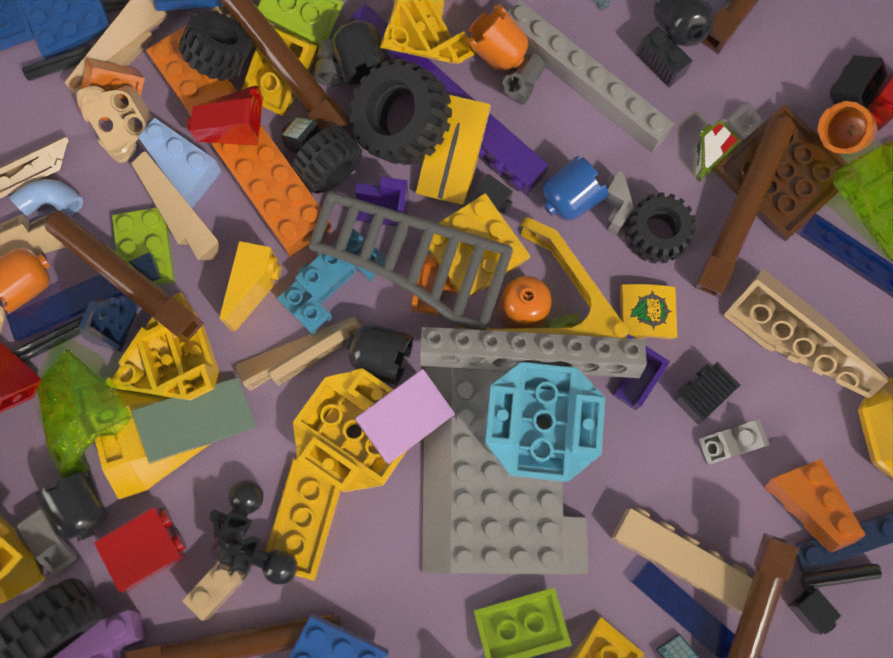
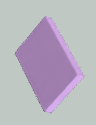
(404, 416)

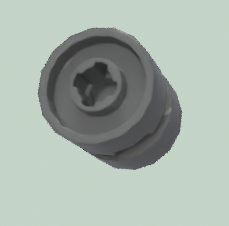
(327, 68)

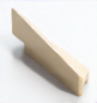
(123, 38)
(32, 166)
(22, 234)

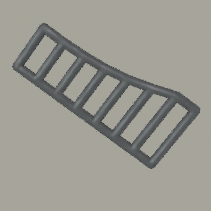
(387, 271)

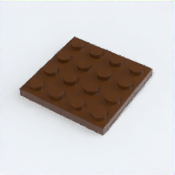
(800, 182)

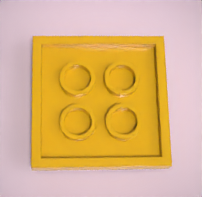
(483, 220)

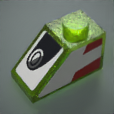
(713, 147)

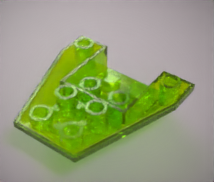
(76, 411)

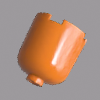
(498, 39)
(837, 122)
(22, 277)
(520, 313)

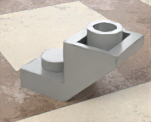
(619, 198)
(733, 441)
(44, 544)

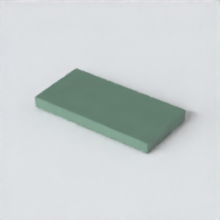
(184, 425)

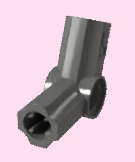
(521, 83)

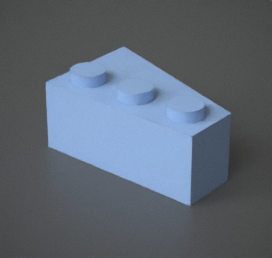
(181, 161)

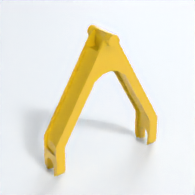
(602, 318)

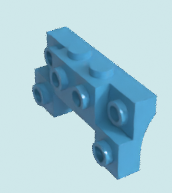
(320, 280)

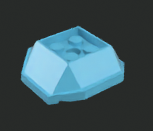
(574, 417)

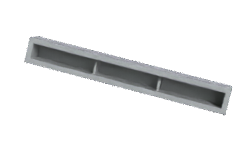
(592, 80)

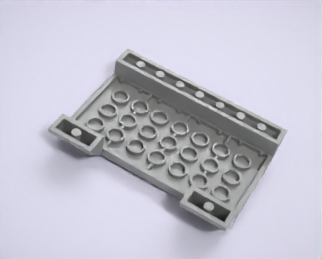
(478, 513)

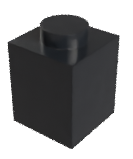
(815, 611)

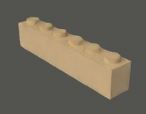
(683, 558)

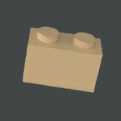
(212, 592)

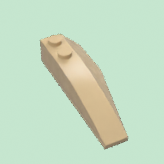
(792, 327)

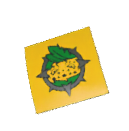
(649, 310)

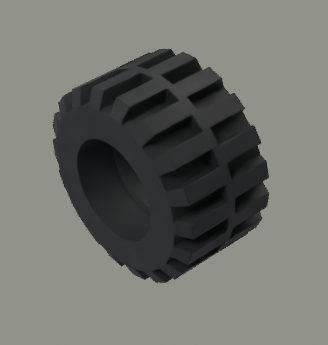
(214, 45)
(327, 159)
(670, 211)

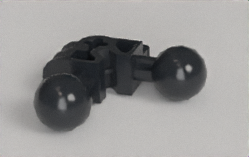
(246, 498)

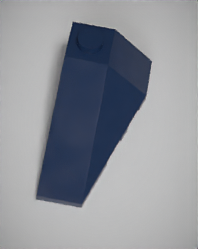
(108, 321)

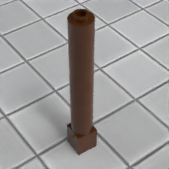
(727, 22)
(286, 64)
(745, 207)
(123, 276)
(773, 567)
(234, 644)

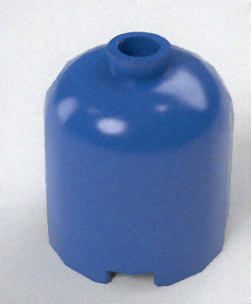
(573, 190)

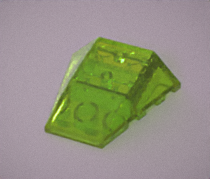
(869, 192)

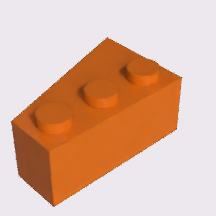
(818, 504)

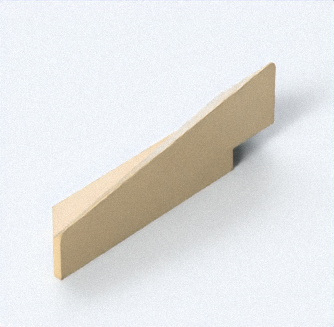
(177, 213)
(296, 356)

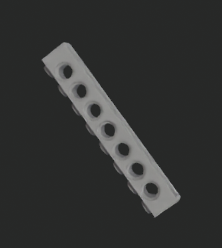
(507, 349)

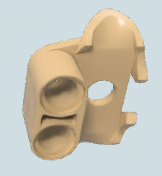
(98, 103)

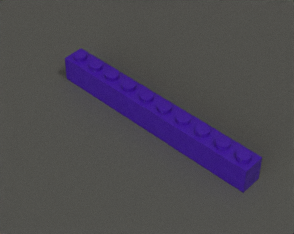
(499, 145)

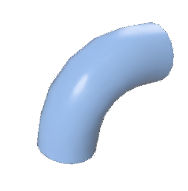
(47, 193)

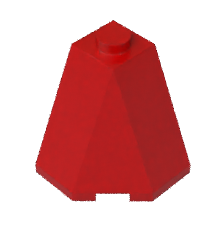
(228, 118)

